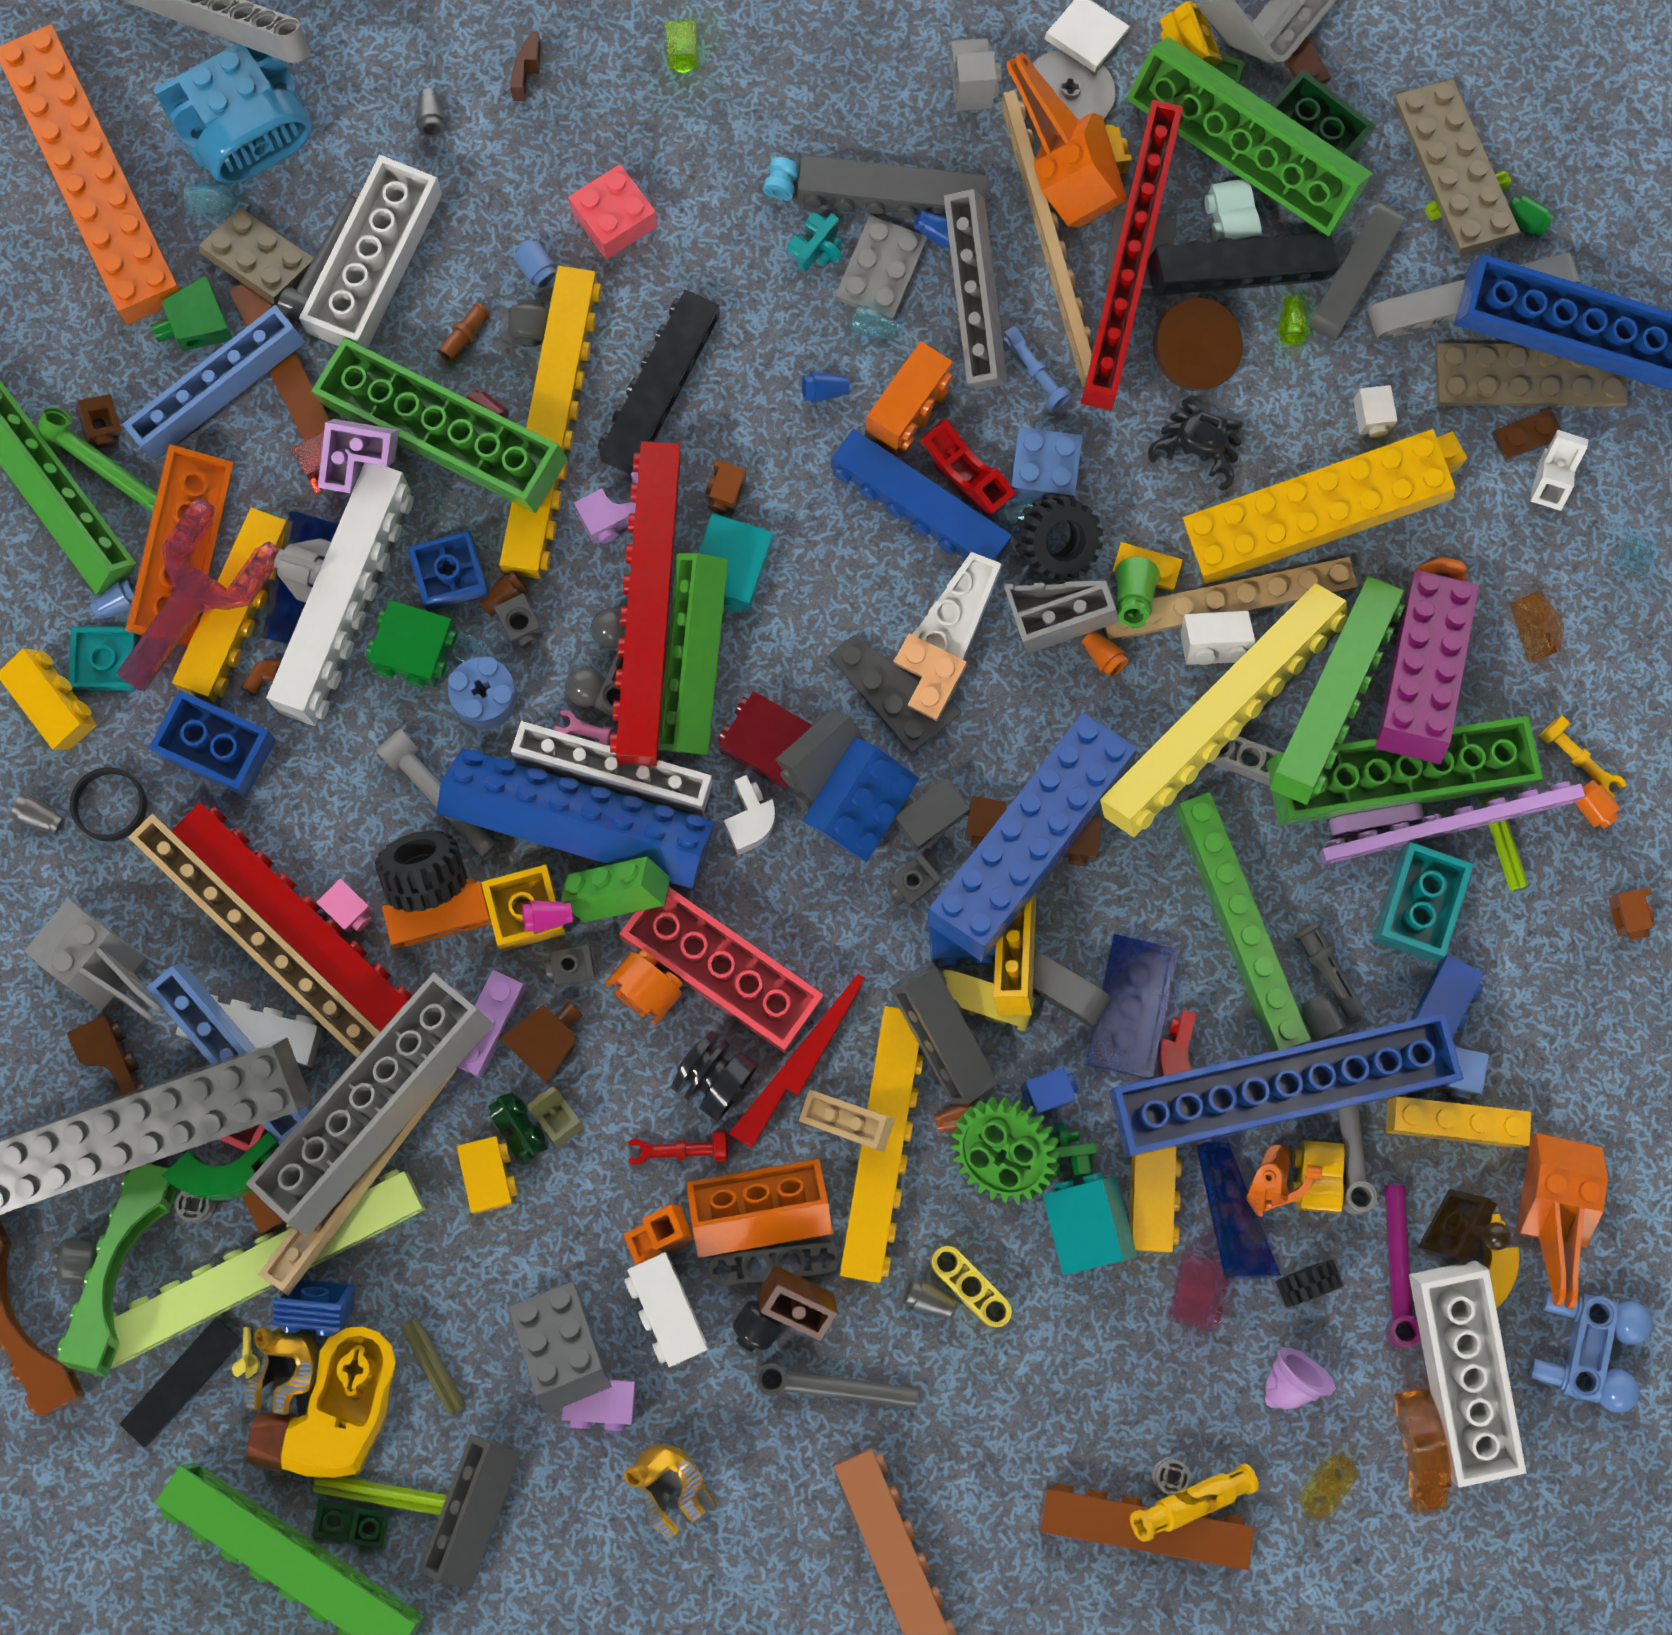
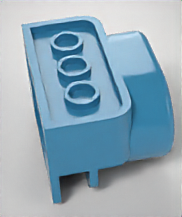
(236, 113)

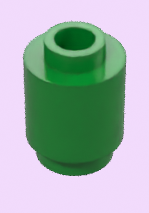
(1530, 215)

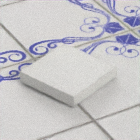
(1087, 33)

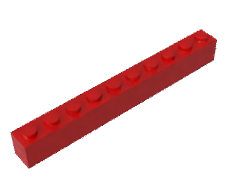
(1131, 255)
(648, 604)
(291, 916)

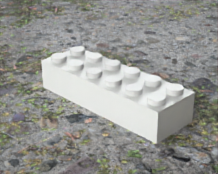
(371, 253)
(1468, 1372)

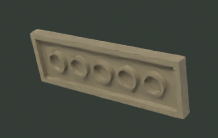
(1456, 167)
(1520, 377)

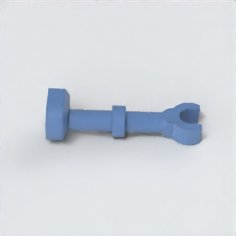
(1058, 396)

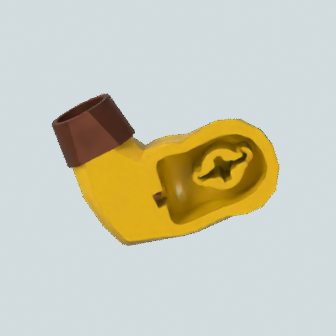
(342, 1412)

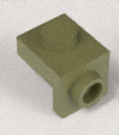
(555, 1116)

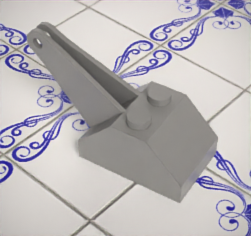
(91, 960)

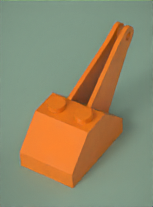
(1075, 155)
(1562, 1206)

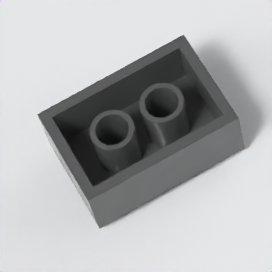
(559, 1347)

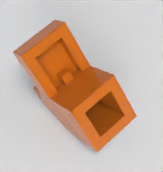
(660, 1233)

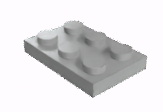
(881, 267)

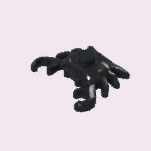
(1203, 436)

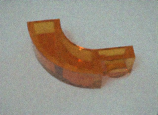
(1425, 1450)

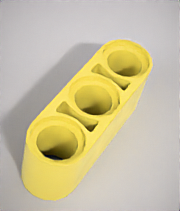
(977, 997)
(986, 1294)

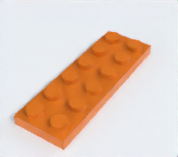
(183, 480)

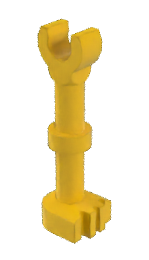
(1580, 757)

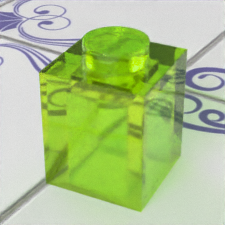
(681, 45)

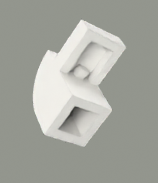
(1557, 470)
(755, 824)

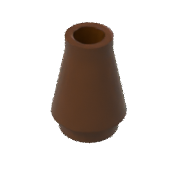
(504, 590)

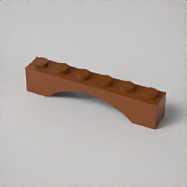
(46, 1380)

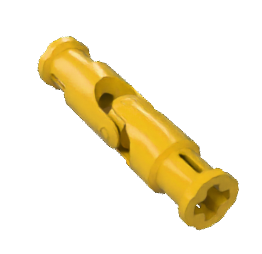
(1194, 1502)

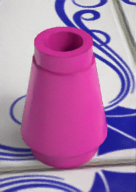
(543, 915)

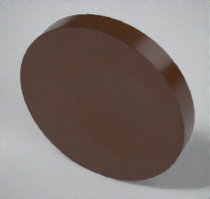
(1197, 344)

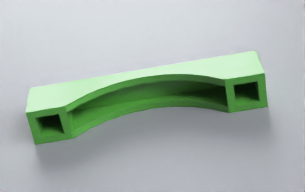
(92, 1334)

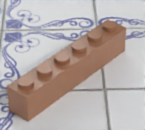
(891, 1546)

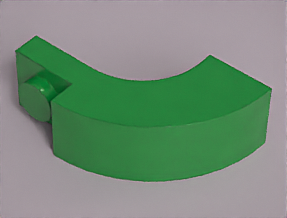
(224, 1181)

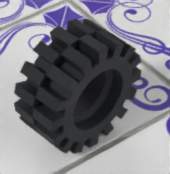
(1309, 1283)

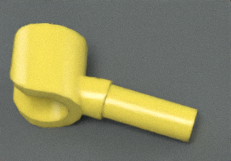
(249, 1362)

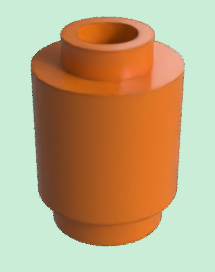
(1598, 805)

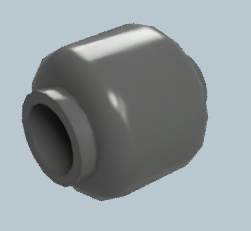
(527, 322)
(73, 1260)

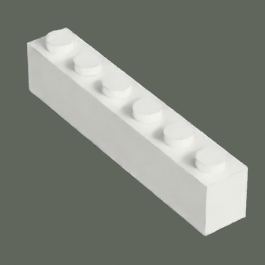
(596, 765)

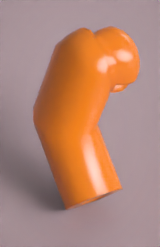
(1444, 565)

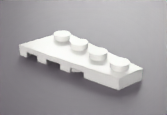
(960, 608)

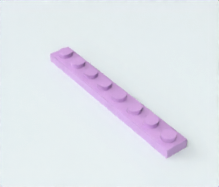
(1463, 819)

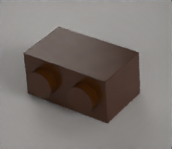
(797, 1303)

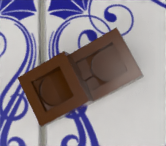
(526, 62)

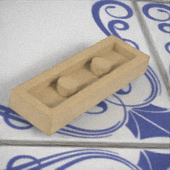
(846, 1120)

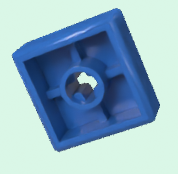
(429, 565)
(314, 1306)

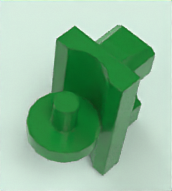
(1080, 1155)

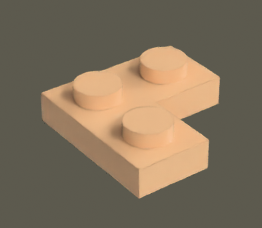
(938, 674)

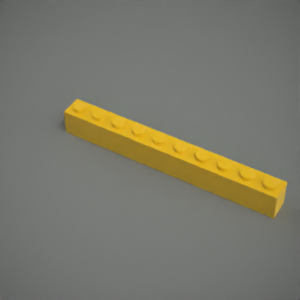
(552, 411)

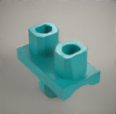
(823, 231)

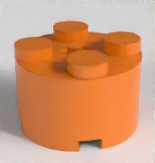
(645, 986)

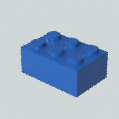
(212, 743)
(861, 799)

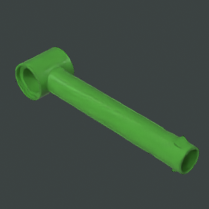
(55, 430)

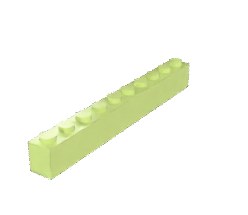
(237, 1279)

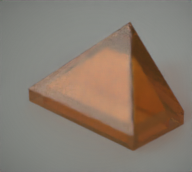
(1538, 626)

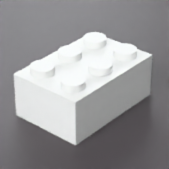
(666, 1310)

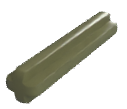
(433, 1366)

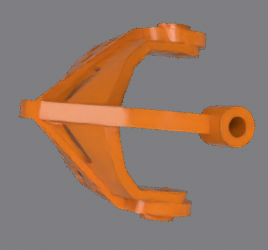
(1272, 1179)

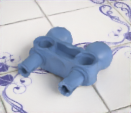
(1591, 1351)

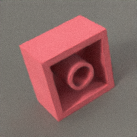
(613, 211)

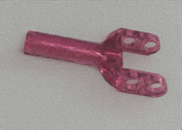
(191, 594)

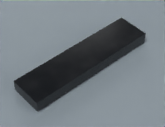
(180, 1382)

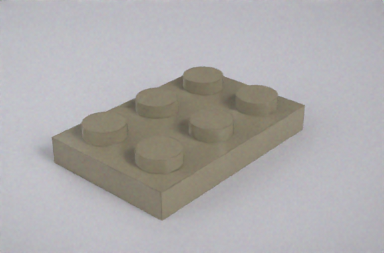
(256, 255)

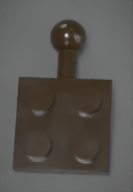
(1459, 1226)

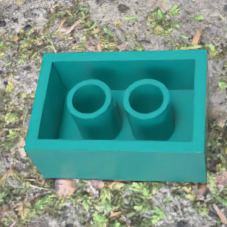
(1423, 902)

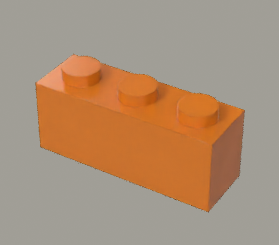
(460, 914)

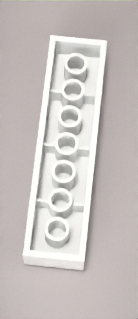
(340, 594)

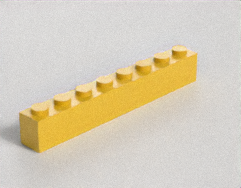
(877, 1170)

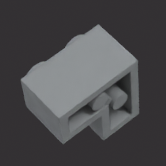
(974, 74)

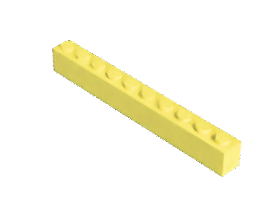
(1224, 710)

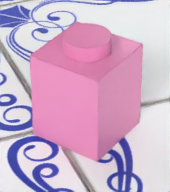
(346, 907)

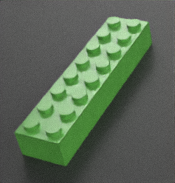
(1251, 136)
(441, 425)
(1363, 779)
(283, 1556)

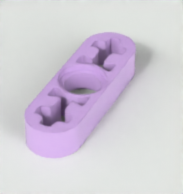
(1385, 817)

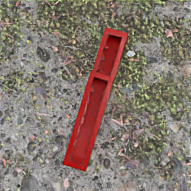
(796, 1070)

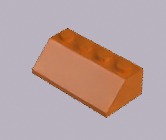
(759, 1208)

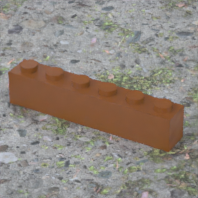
(1108, 1522)

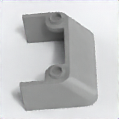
(1274, 31)

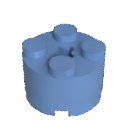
(477, 675)

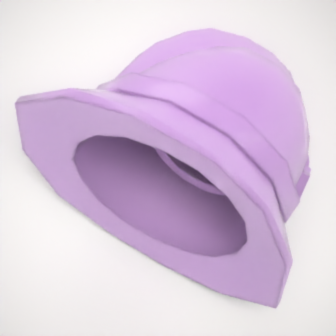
(1296, 1380)

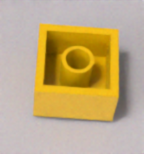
(505, 901)

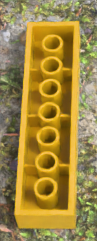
(1319, 507)

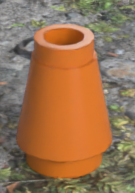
(1105, 654)

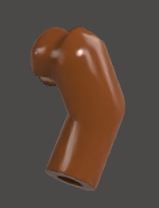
(261, 672)

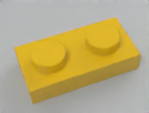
(1167, 565)

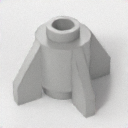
(300, 565)

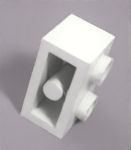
(1216, 637)

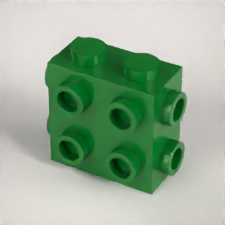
(411, 644)

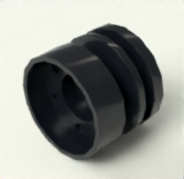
(713, 1075)

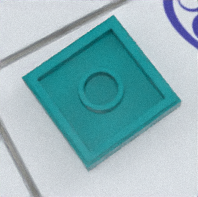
(97, 656)

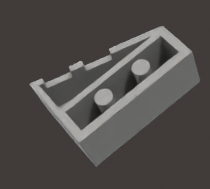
(1060, 611)

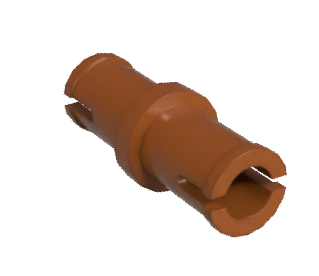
(463, 333)

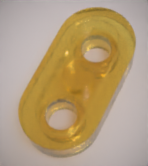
(1327, 1485)

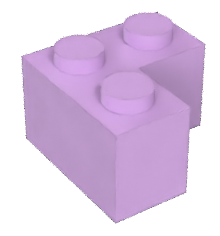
(347, 446)

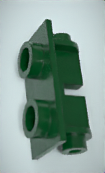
(510, 1113)

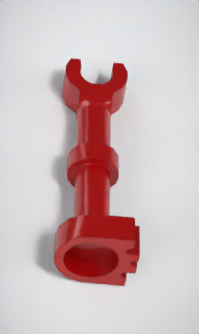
(717, 1148)

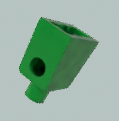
(193, 317)

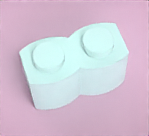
(1233, 210)

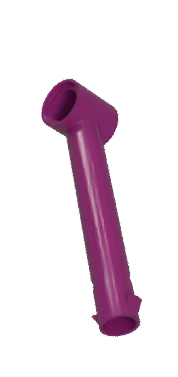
(1399, 1266)

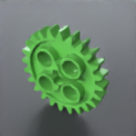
(1005, 1150)

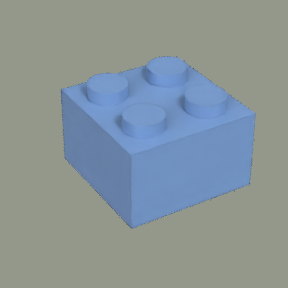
(1045, 464)

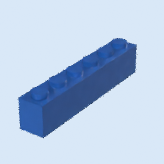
(917, 499)

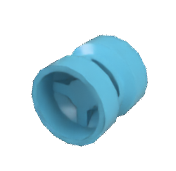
(781, 179)

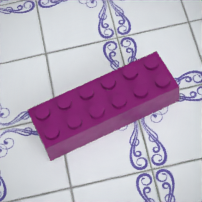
(1427, 667)

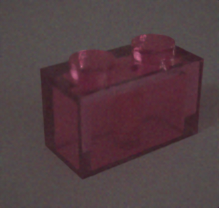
(1198, 1293)

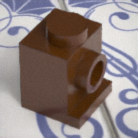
(101, 410)

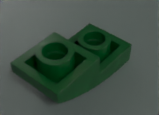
(350, 1523)

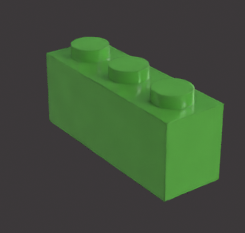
(616, 889)

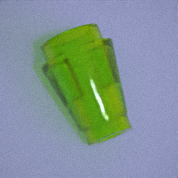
(1292, 323)

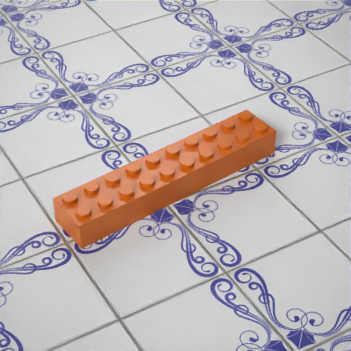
(88, 173)

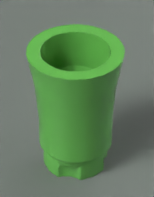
(1136, 587)

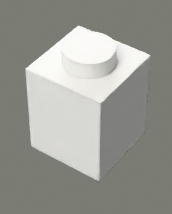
(1375, 411)

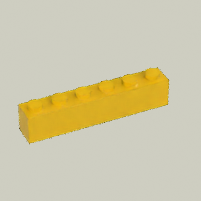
(220, 631)

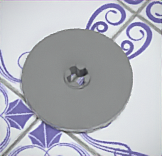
(1091, 90)

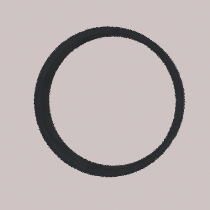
(85, 780)

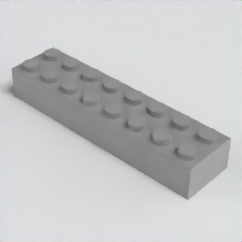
(369, 1105)

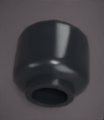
(755, 1328)

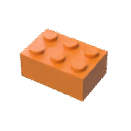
(909, 400)

